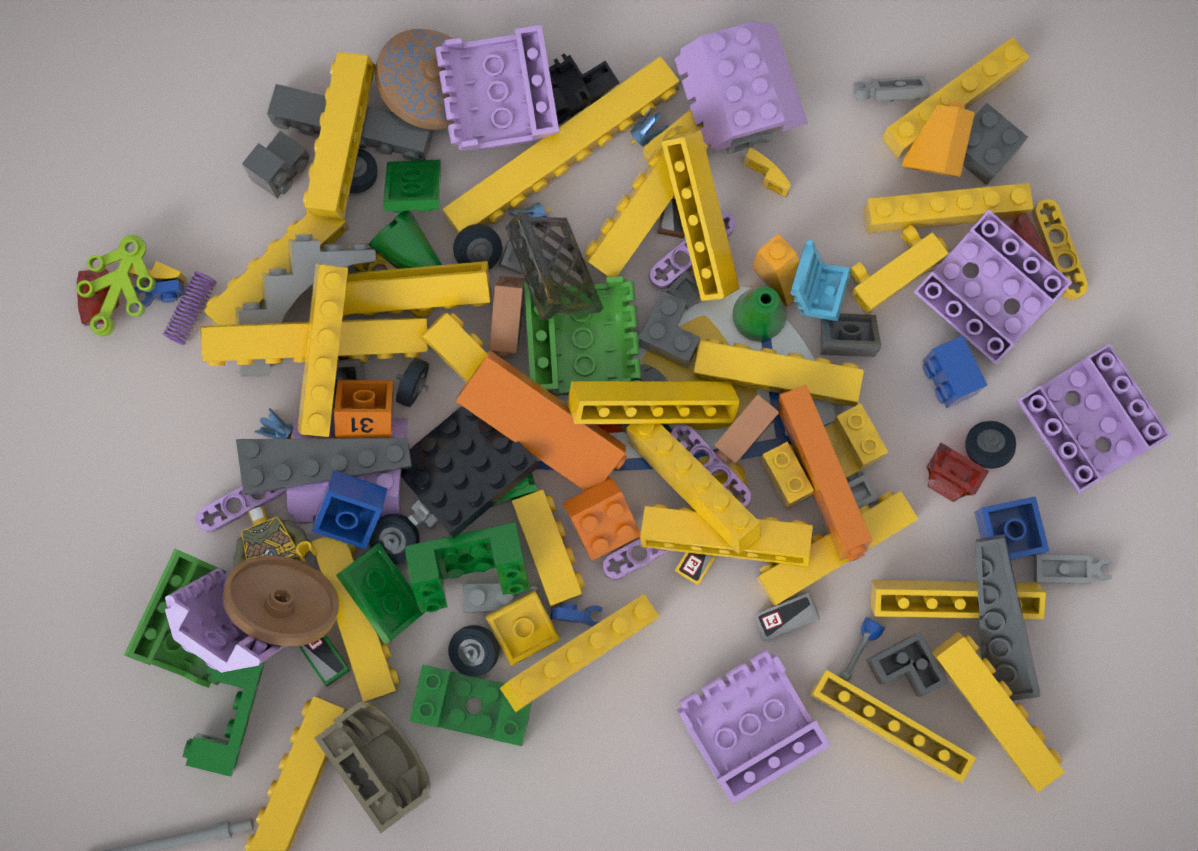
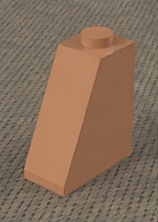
(507, 315)
(746, 430)

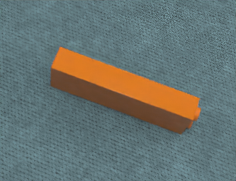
(540, 423)
(824, 474)

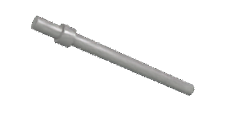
(222, 831)

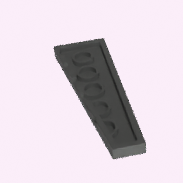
(299, 462)

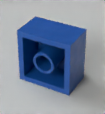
(953, 372)
(349, 509)
(1019, 522)

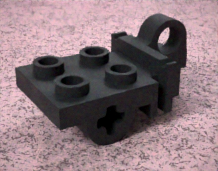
(573, 87)

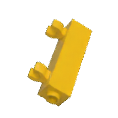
(900, 272)

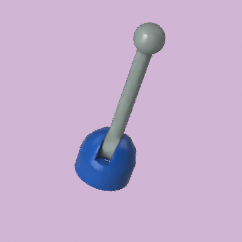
(870, 631)

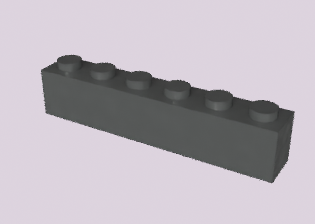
(380, 130)

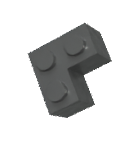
(276, 164)
(664, 336)
(912, 658)

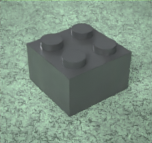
(991, 143)

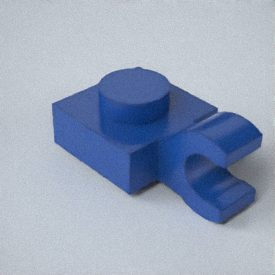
(165, 291)
(569, 613)

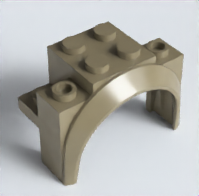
(377, 764)

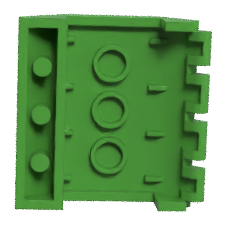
(585, 343)
(153, 637)

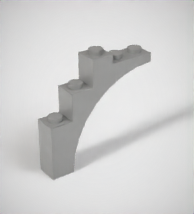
(284, 287)

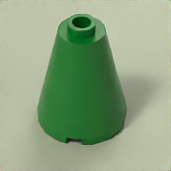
(405, 243)
(759, 313)

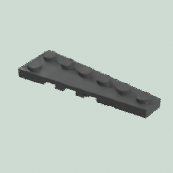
(1002, 621)

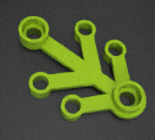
(118, 281)

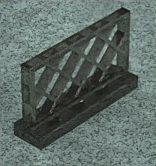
(538, 268)

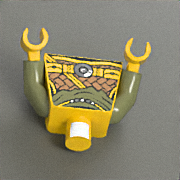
(272, 538)

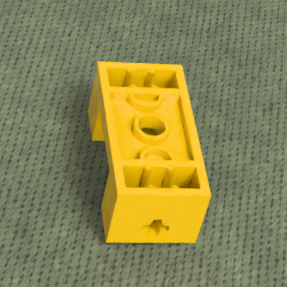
(854, 444)

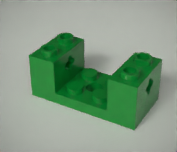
(465, 554)
(443, 699)
(220, 754)

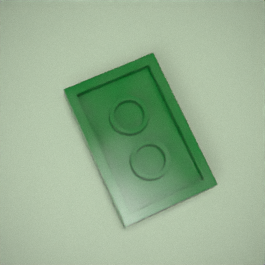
(412, 186)
(380, 593)

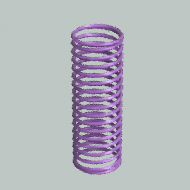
(197, 275)

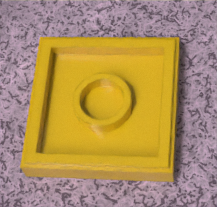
(522, 627)

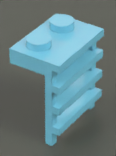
(819, 286)

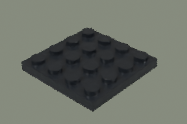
(465, 469)

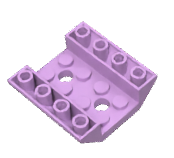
(1006, 271)
(1107, 408)

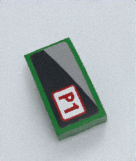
(325, 660)

